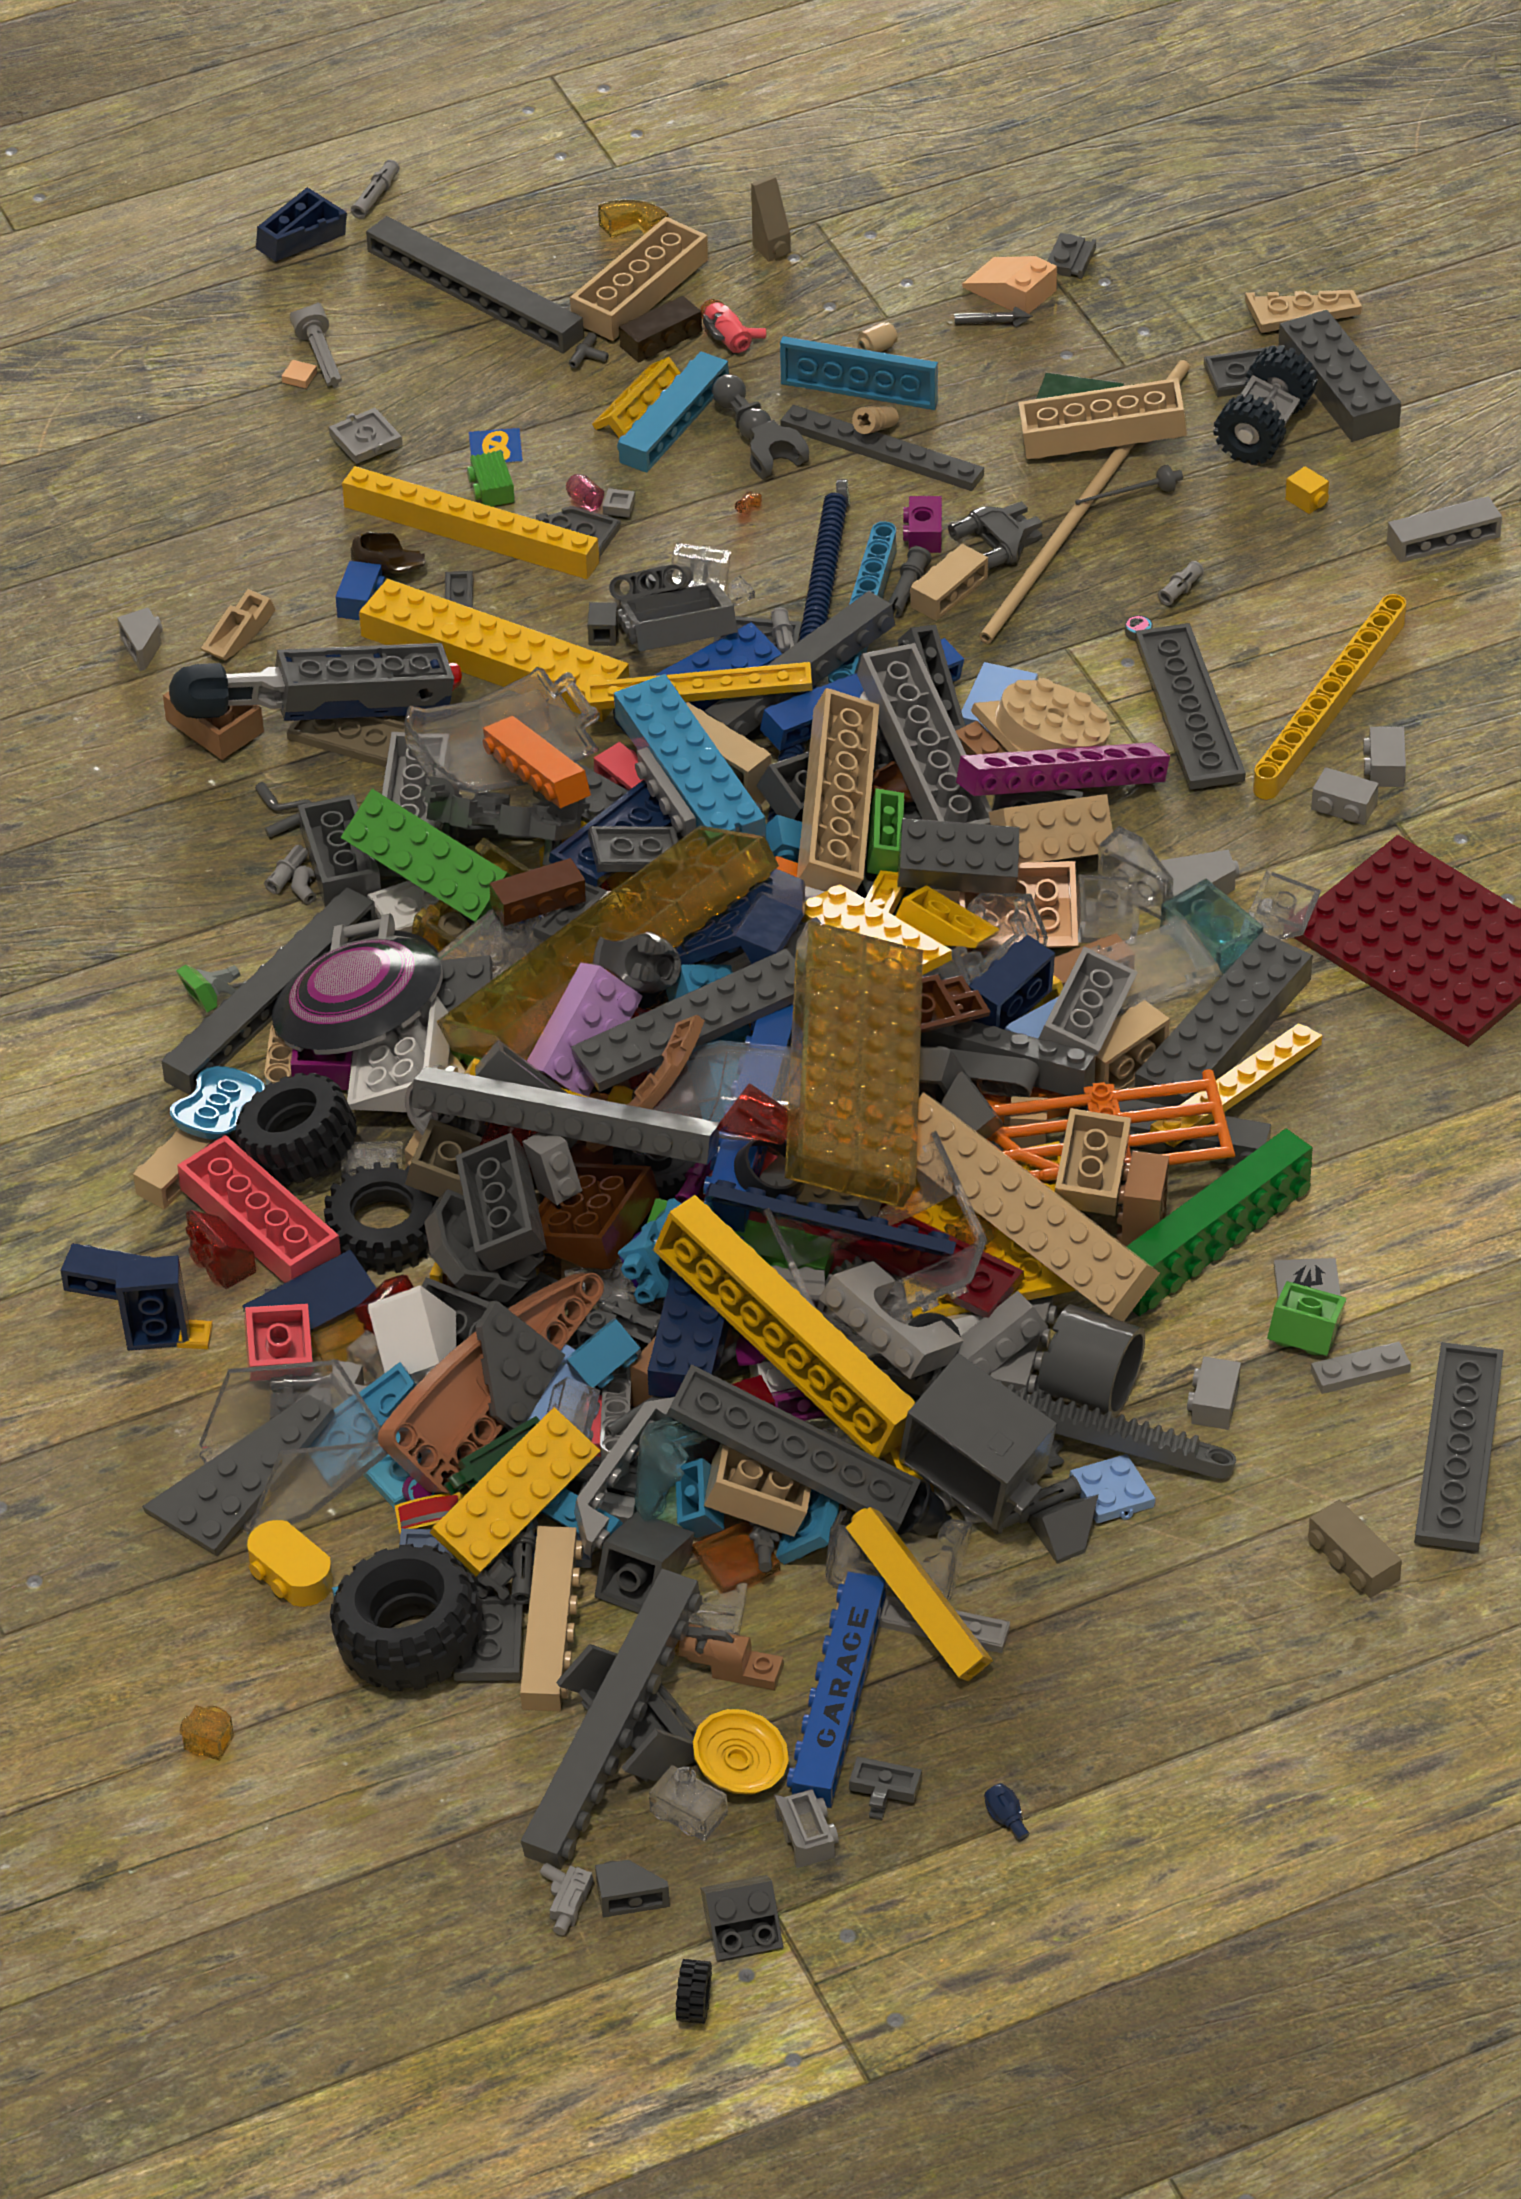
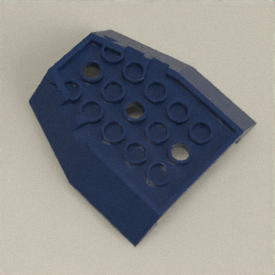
(756, 922)

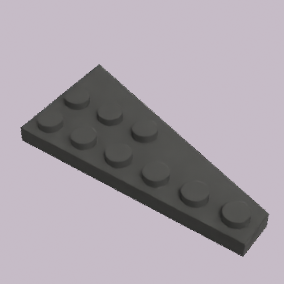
(225, 1491)

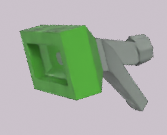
(206, 985)

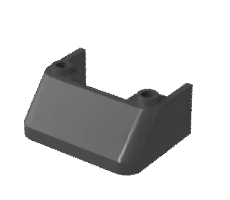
(662, 1735)

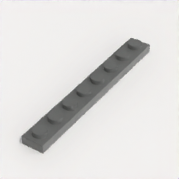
(884, 448)

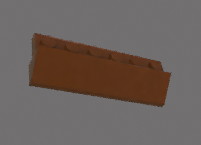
(949, 1003)

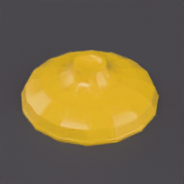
(740, 1751)

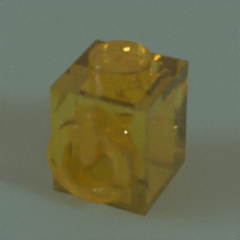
(207, 1731)

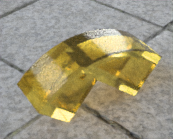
(626, 215)

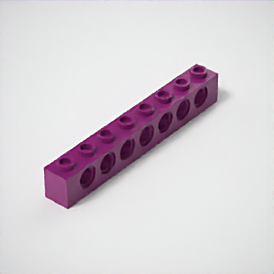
(1062, 769)

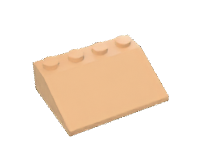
(1054, 896)

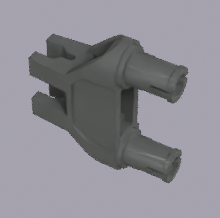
(1002, 529)

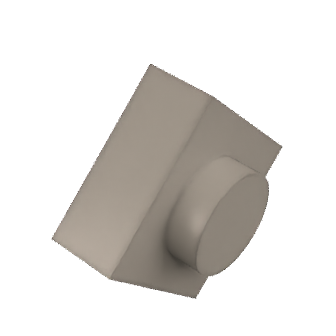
(618, 502)

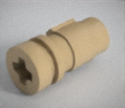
(872, 419)

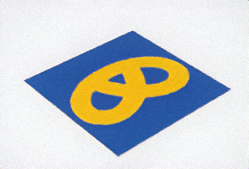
(494, 440)

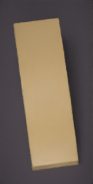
(239, 625)

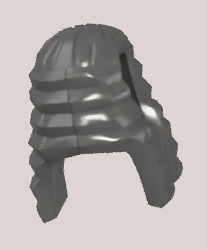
(641, 962)

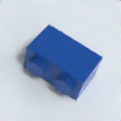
(357, 587)

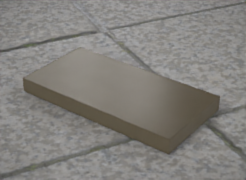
(353, 737)

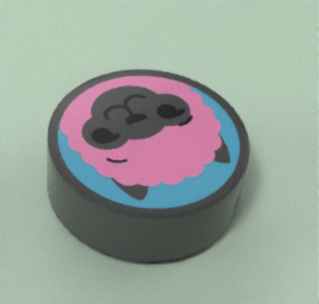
(1136, 623)

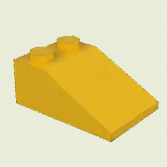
(944, 919)

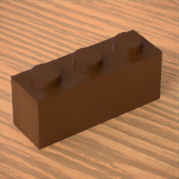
(537, 892)

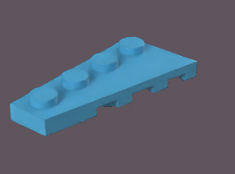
(388, 1392)

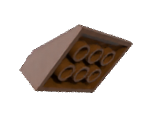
(602, 1216)

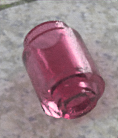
(584, 492)

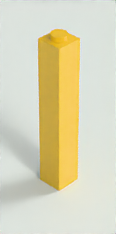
(918, 1593)

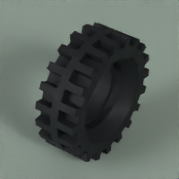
(382, 1246)

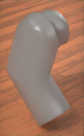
(300, 884)

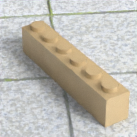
(550, 1618)

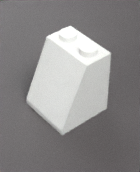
(413, 1330)

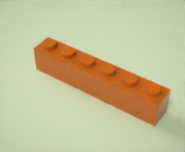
(536, 761)

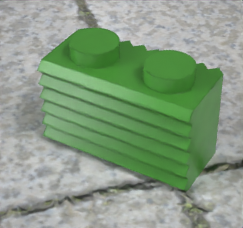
(491, 479)

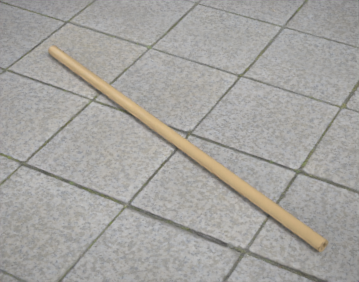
(1063, 531)

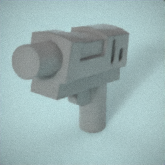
(570, 1892)

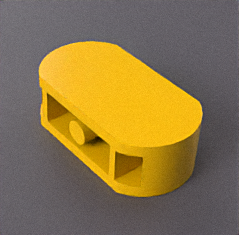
(289, 1563)

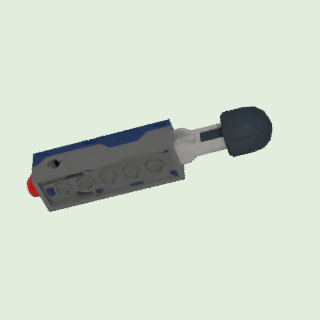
(324, 683)

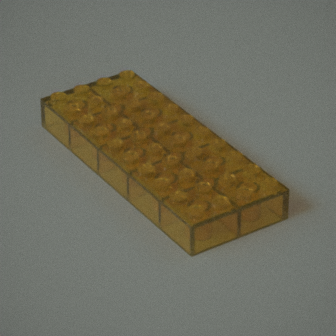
(855, 1064)

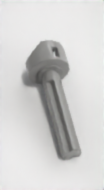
(311, 325)

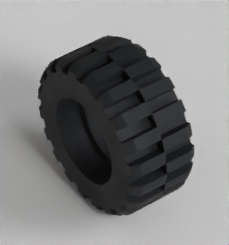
(297, 1127)

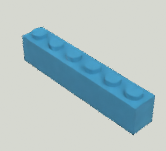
(671, 413)

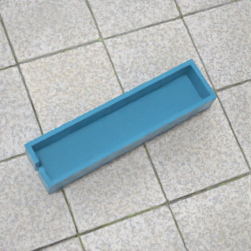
(662, 721)

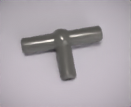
(585, 350)

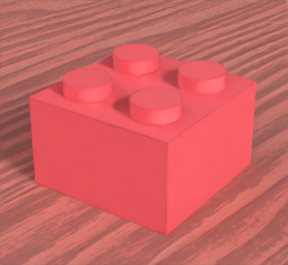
(277, 1335)

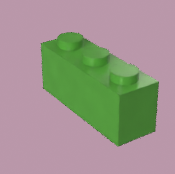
(884, 831)

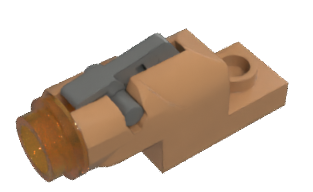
(730, 1657)

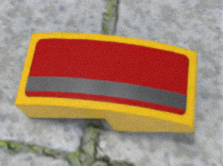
(425, 1511)

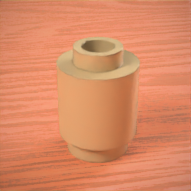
(877, 337)

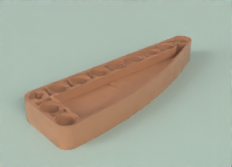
(454, 1396)

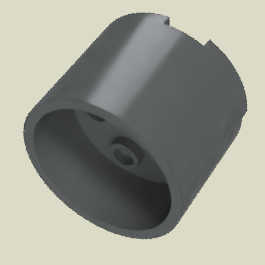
(1092, 1360)

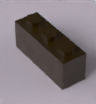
(660, 328)

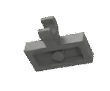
(884, 1782)

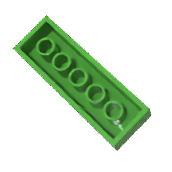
(423, 855)

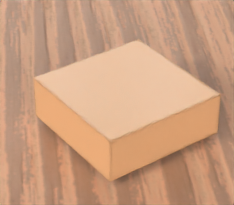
(299, 374)

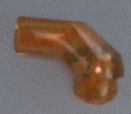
(747, 502)

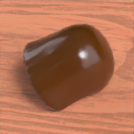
(891, 779)

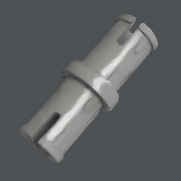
(1171, 591)

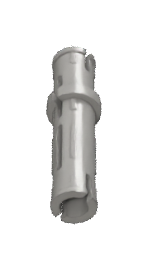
(379, 182)

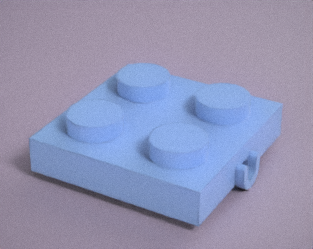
(1118, 1487)

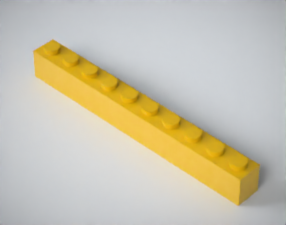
(471, 522)

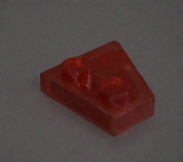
(756, 1117)

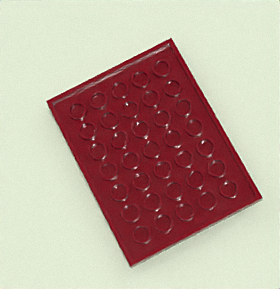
(1423, 939)

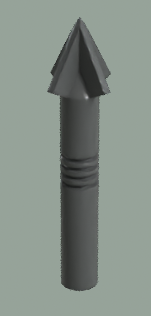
(1017, 316)

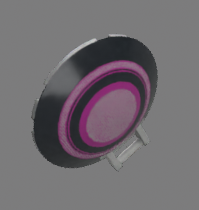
(357, 990)

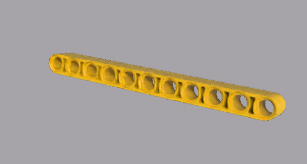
(1329, 697)

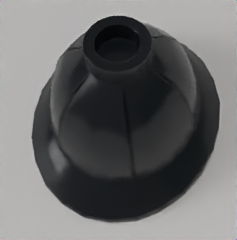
(925, 1512)

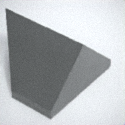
(1065, 1527)

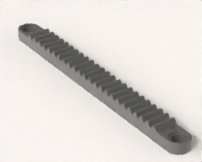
(1101, 1429)

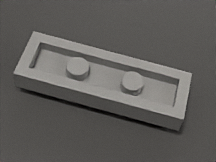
(1360, 1367)

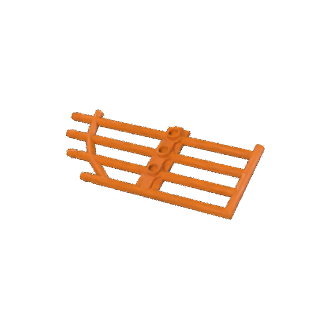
(1105, 1099)

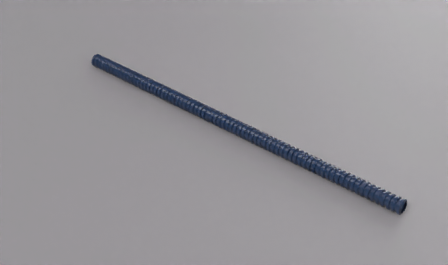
(820, 584)

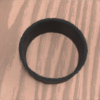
(748, 1178)

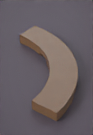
(675, 1057)

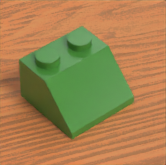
(1306, 1318)

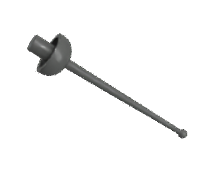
(1164, 478)

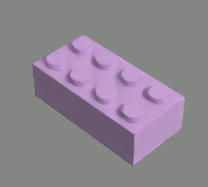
(587, 1008)

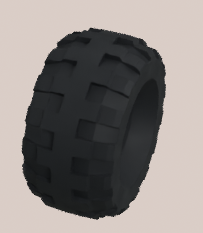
(399, 1586)

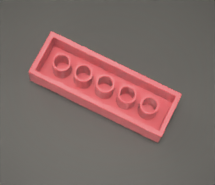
(258, 1209)

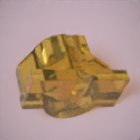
(963, 1232)

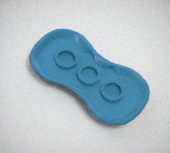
(215, 1102)

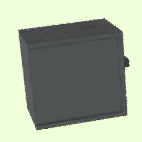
(978, 1442)

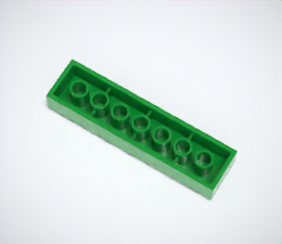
(1223, 1214)

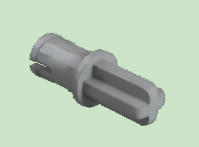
(782, 629)
(285, 869)

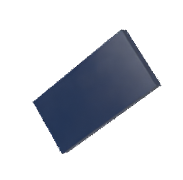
(329, 1290)

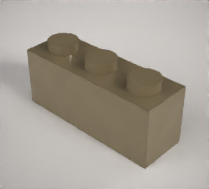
(1354, 1548)

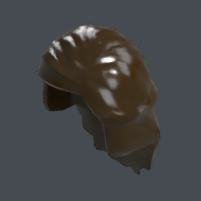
(387, 552)

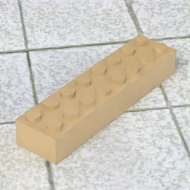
(838, 791)

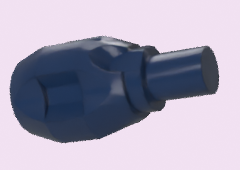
(1006, 1809)

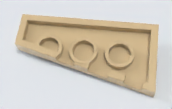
(1275, 309)

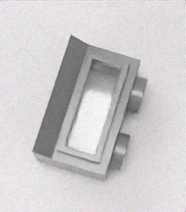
(806, 1827)

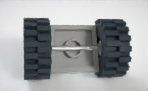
(1274, 390)

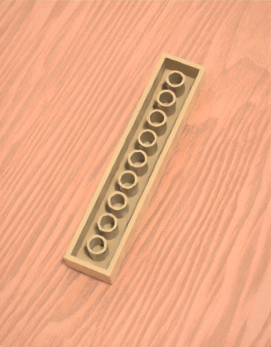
(1038, 1216)

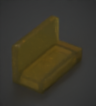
(335, 1338)

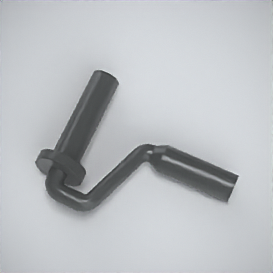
(272, 803)

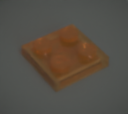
(731, 1557)

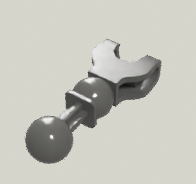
(766, 437)

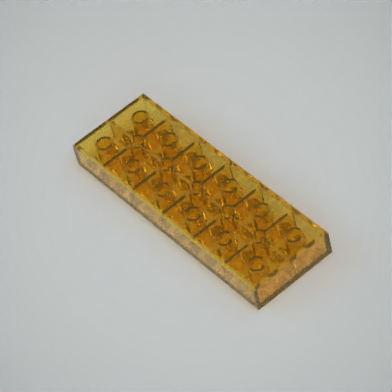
(664, 897)

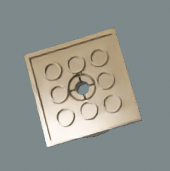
(1043, 717)

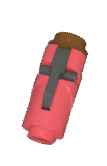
(726, 326)

